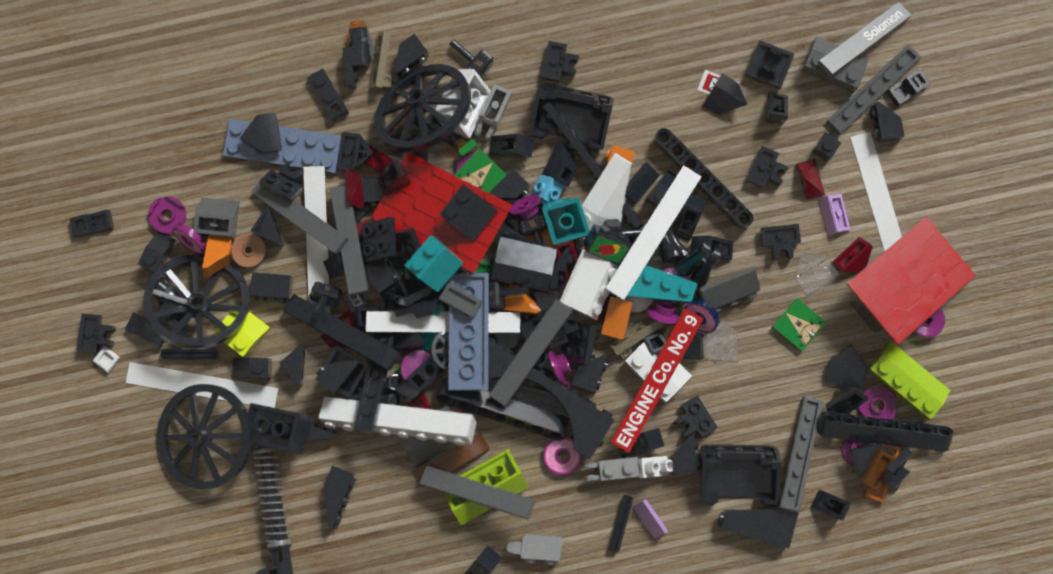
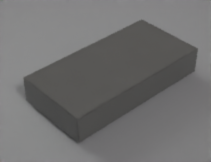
(460, 300)

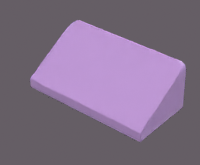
(834, 214)
(650, 518)

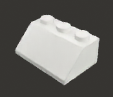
(479, 96)
(588, 284)
(641, 363)

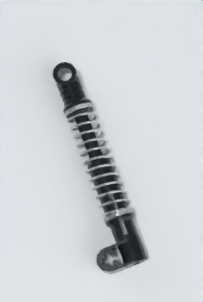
(273, 512)

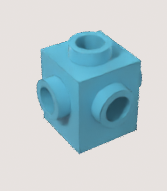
(548, 189)

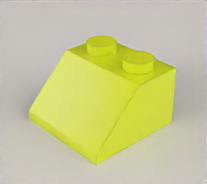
(248, 335)

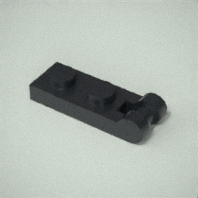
(327, 94)

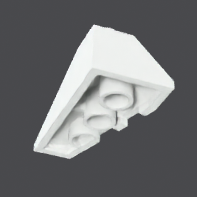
(608, 193)

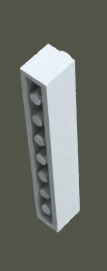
(403, 421)

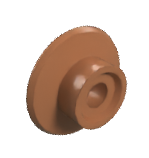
(256, 252)

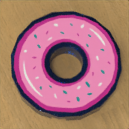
(710, 315)

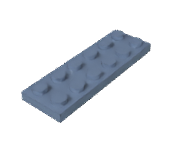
(299, 148)
(469, 337)

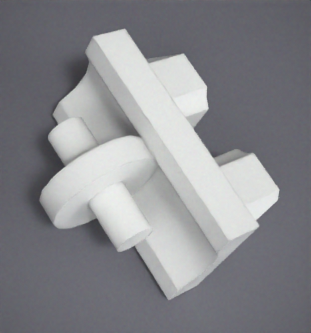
(655, 466)

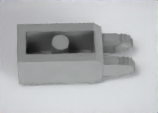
(493, 110)
(614, 469)
(537, 547)

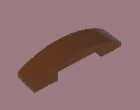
(455, 456)

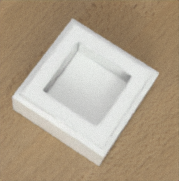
(106, 359)

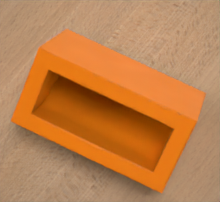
(617, 317)

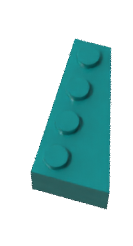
(661, 285)

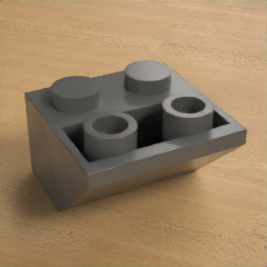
(216, 217)

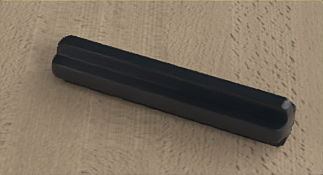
(189, 354)
(621, 523)

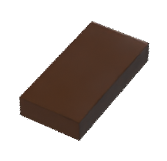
(875, 470)

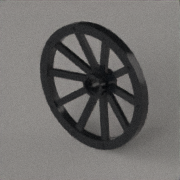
(418, 103)
(193, 299)
(206, 436)

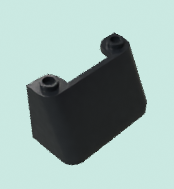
(584, 111)
(740, 472)

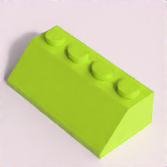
(909, 381)
(497, 472)

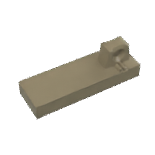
(379, 78)
(634, 335)

